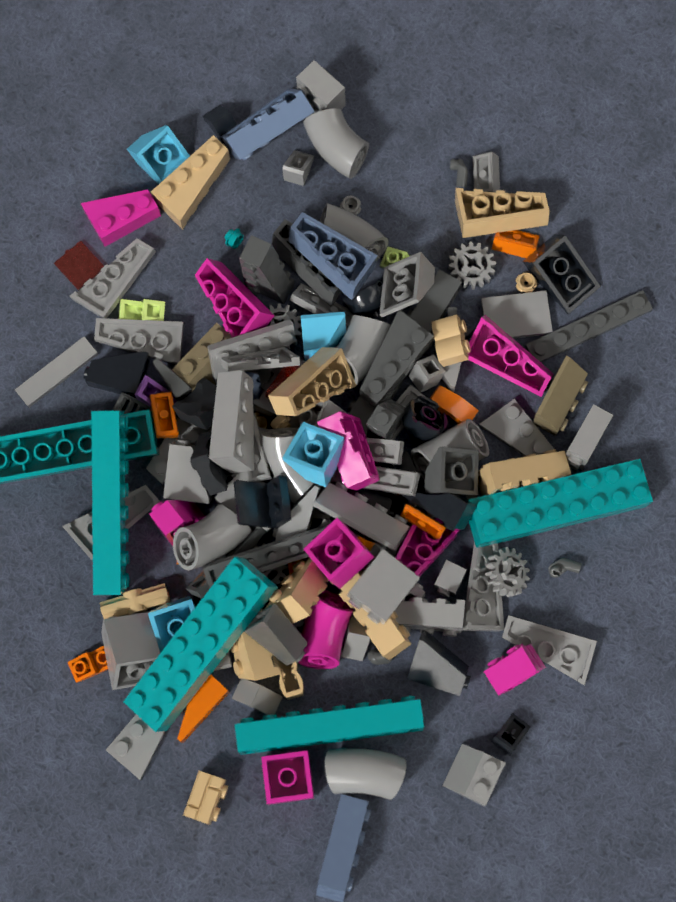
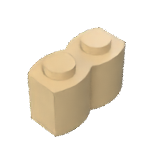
(450, 340)
(290, 680)

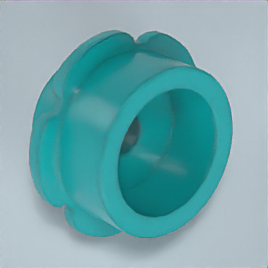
(234, 238)

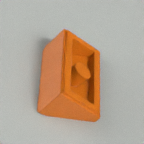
(515, 243)
(164, 415)
(422, 521)

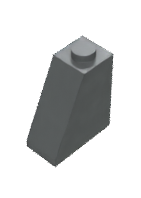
(385, 420)
(277, 635)

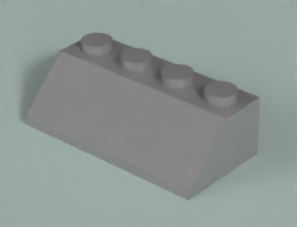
(363, 516)

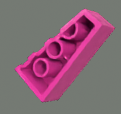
(232, 299)
(507, 358)
(422, 549)

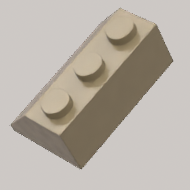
(196, 362)
(561, 397)

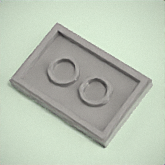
(520, 313)

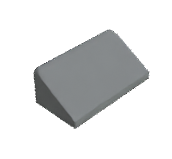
(486, 172)

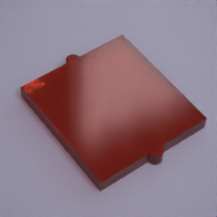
(79, 265)

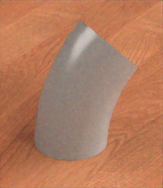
(336, 141)
(354, 229)
(362, 344)
(464, 436)
(275, 444)
(208, 538)
(364, 772)

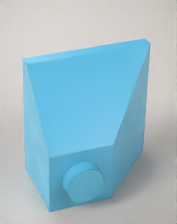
(158, 153)
(322, 331)
(314, 453)
(169, 618)

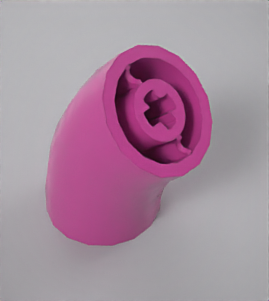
(325, 631)

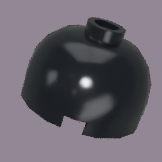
(366, 301)
(424, 419)

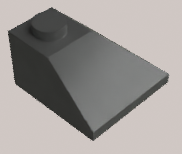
(453, 472)

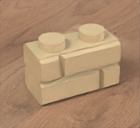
(205, 798)

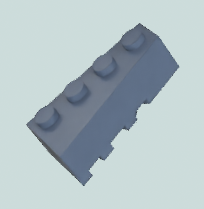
(267, 123)
(333, 254)
(341, 849)

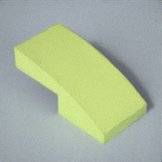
(141, 310)

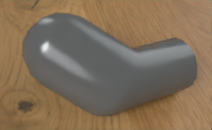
(462, 172)
(562, 565)
(377, 659)

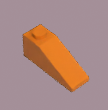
(201, 706)

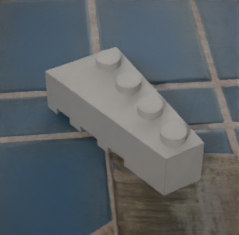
(233, 423)
(432, 616)

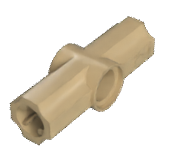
(135, 601)

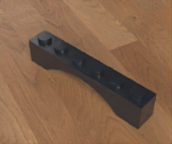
(450, 508)

